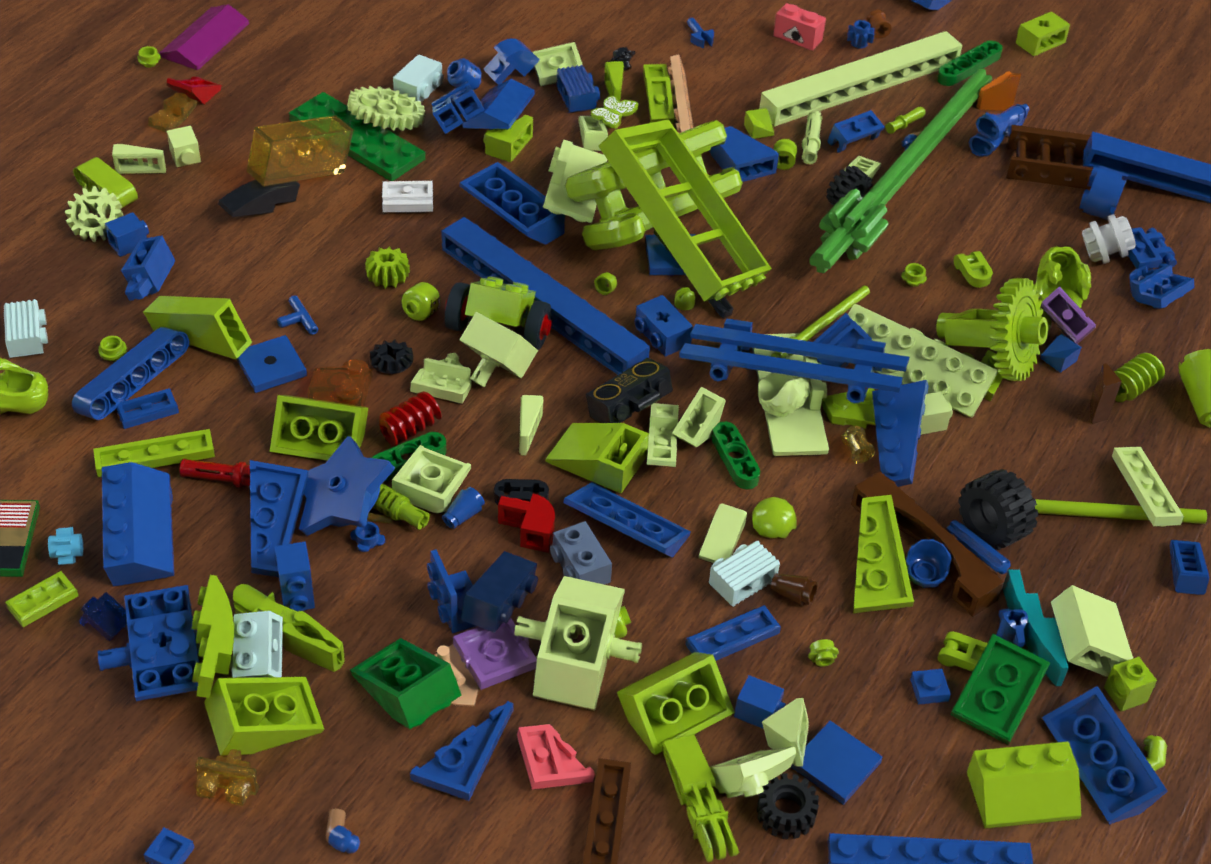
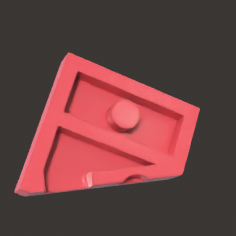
(550, 759)

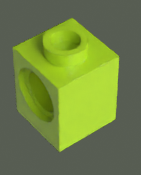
(1130, 683)

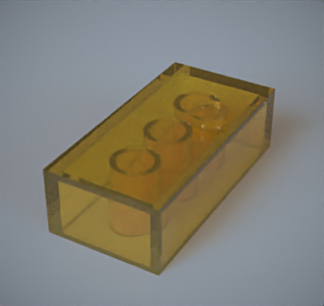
(299, 150)

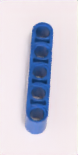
(130, 373)

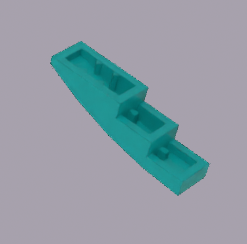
(1040, 633)

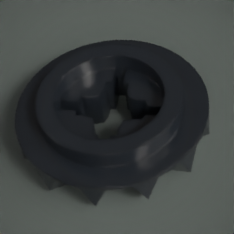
(385, 363)

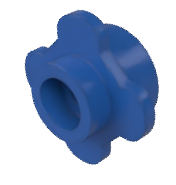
(367, 537)

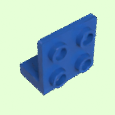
(449, 592)

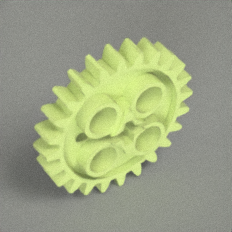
(386, 108)

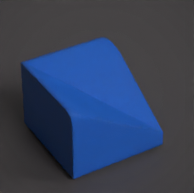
(1061, 353)

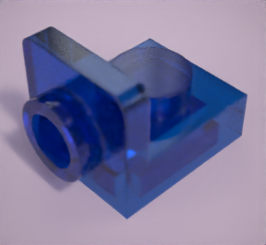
(104, 615)

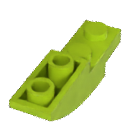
(214, 635)

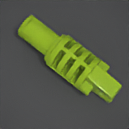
(400, 508)

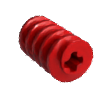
(409, 417)

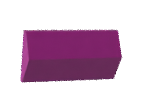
(205, 37)

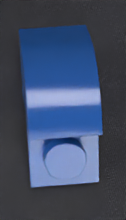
(511, 55)

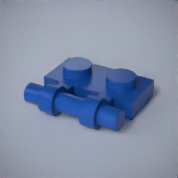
(1150, 249)

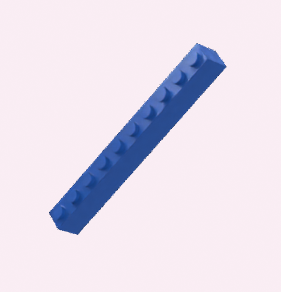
(570, 314)

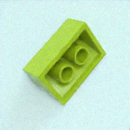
(315, 426)
(676, 700)
(1025, 784)

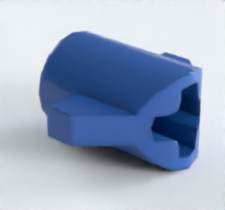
(1012, 626)

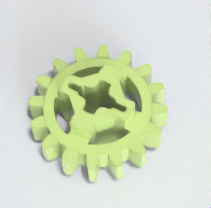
(97, 203)

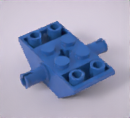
(160, 643)

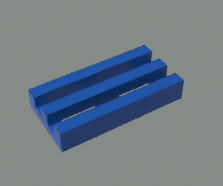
(147, 409)

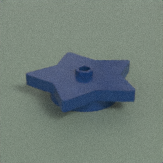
(343, 489)

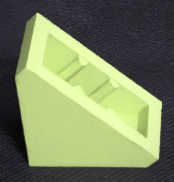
(700, 418)
(788, 729)

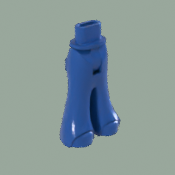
(995, 128)

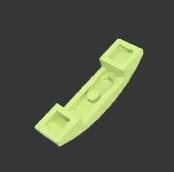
(661, 442)

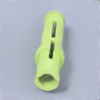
(811, 141)

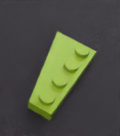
(881, 564)

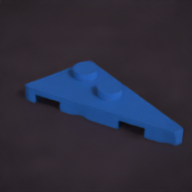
(461, 764)

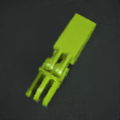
(299, 631)
(695, 789)

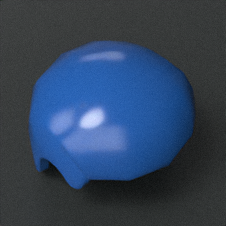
(928, 563)

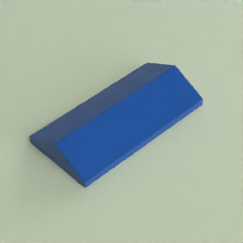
(502, 106)
(629, 518)
(1106, 756)

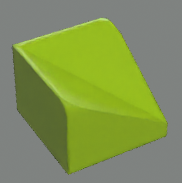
(758, 123)

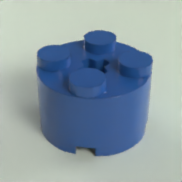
(1104, 192)

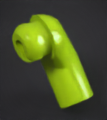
(1156, 751)

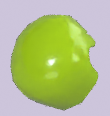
(774, 518)

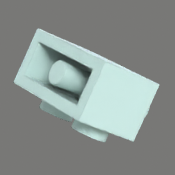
(257, 645)

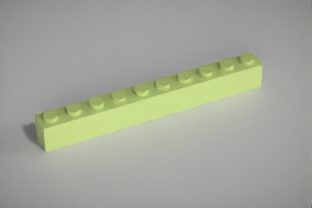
(859, 78)

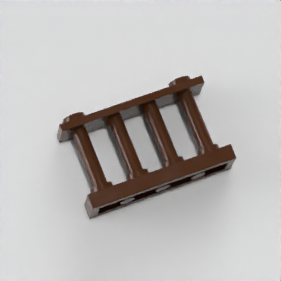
(1048, 143)

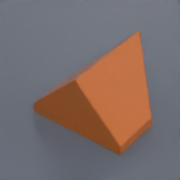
(999, 93)

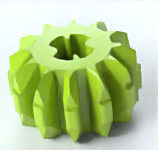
(387, 267)

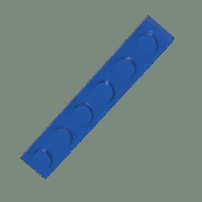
(914, 850)

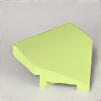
(443, 379)

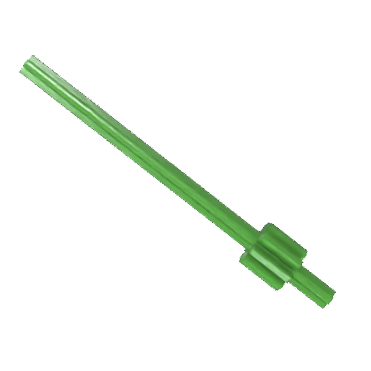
(858, 221)

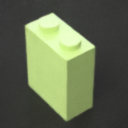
(1090, 630)

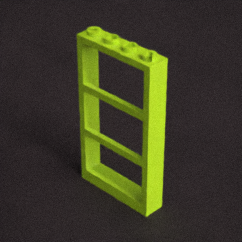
(619, 151)

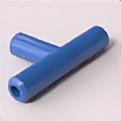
(299, 315)

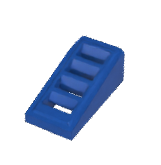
(1189, 571)

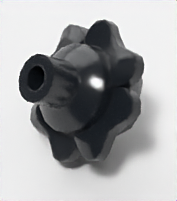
(624, 55)

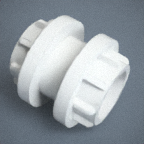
(1108, 239)

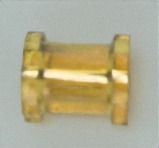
(858, 444)

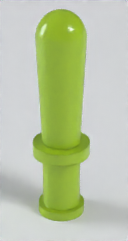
(902, 122)

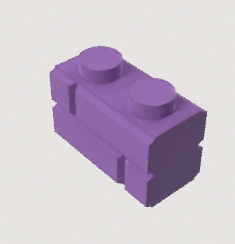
(1067, 315)

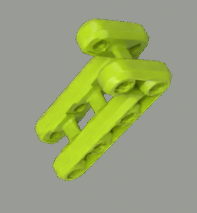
(627, 225)

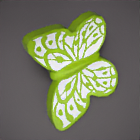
(613, 111)

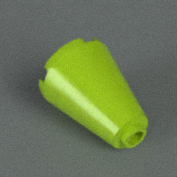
(1196, 378)

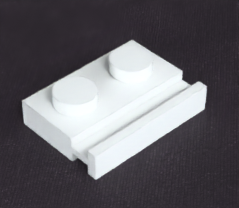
(407, 196)

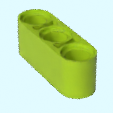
(99, 174)

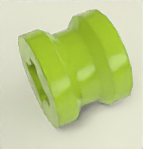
(785, 147)

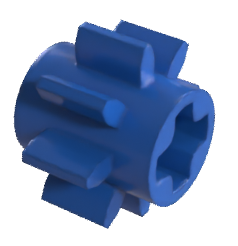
(860, 34)

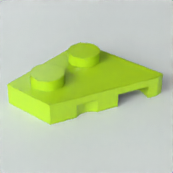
(843, 412)

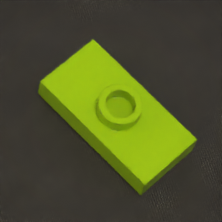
(42, 599)

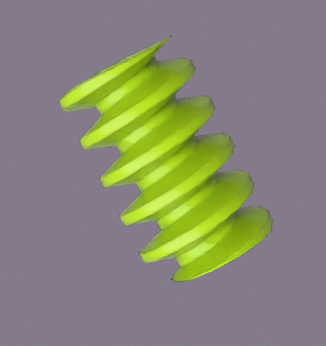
(1138, 376)

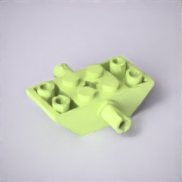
(570, 670)

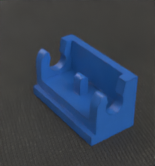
(855, 129)

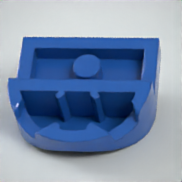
(1158, 286)

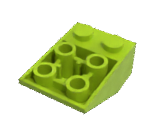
(601, 452)

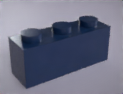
(499, 592)

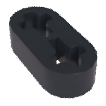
(520, 489)

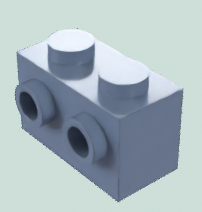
(581, 554)

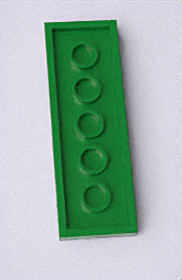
(369, 145)

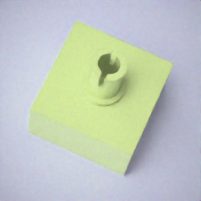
(497, 348)

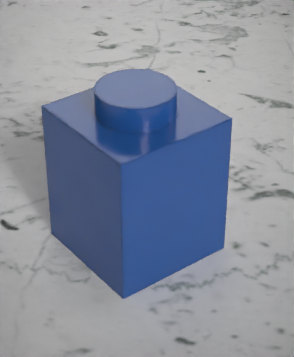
(125, 233)
(758, 701)

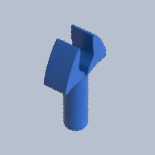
(699, 35)

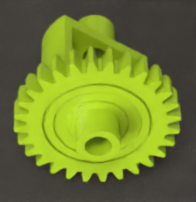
(1011, 330)

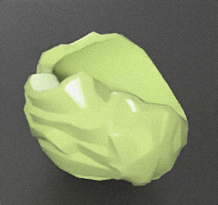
(782, 393)

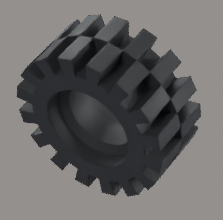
(848, 180)
(786, 822)

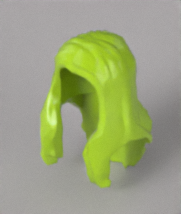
(1063, 268)
(21, 389)

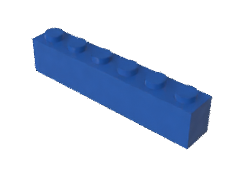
(1150, 166)

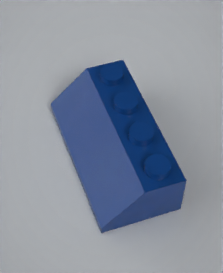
(515, 202)
(136, 523)

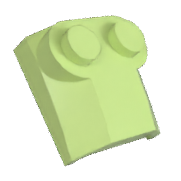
(430, 479)
(752, 771)

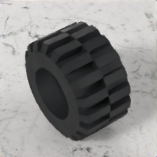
(998, 508)

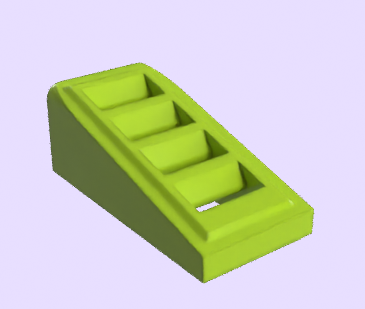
(613, 78)

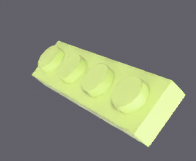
(1147, 486)

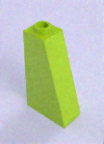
(206, 321)

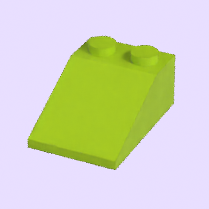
(261, 713)

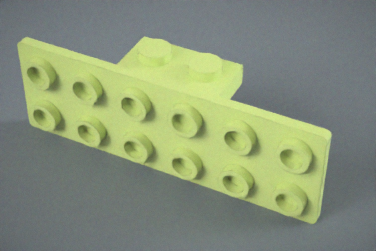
(565, 163)
(945, 369)
(804, 429)

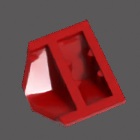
(195, 88)

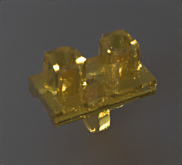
(226, 773)

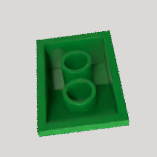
(408, 682)

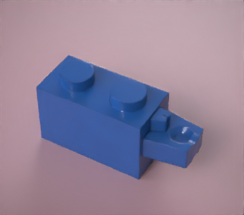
(147, 267)

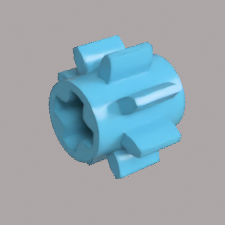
(65, 546)

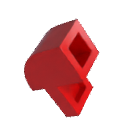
(534, 519)

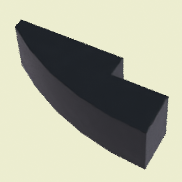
(258, 199)

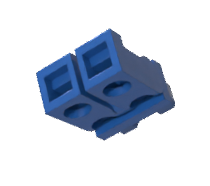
(453, 104)

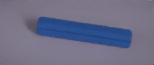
(979, 547)

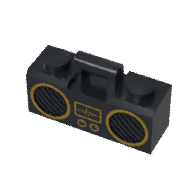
(629, 392)

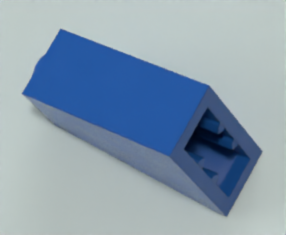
(745, 155)

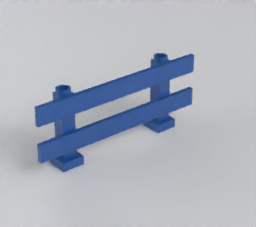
(738, 336)

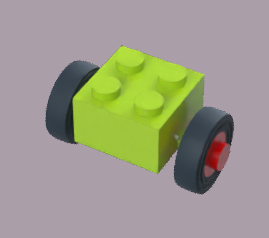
(501, 303)

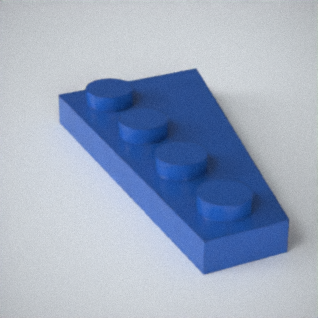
(899, 428)
(274, 509)

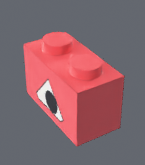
(799, 26)

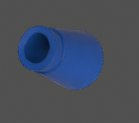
(464, 506)

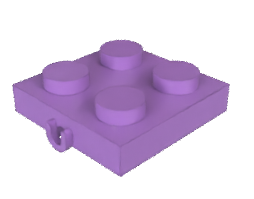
(495, 655)

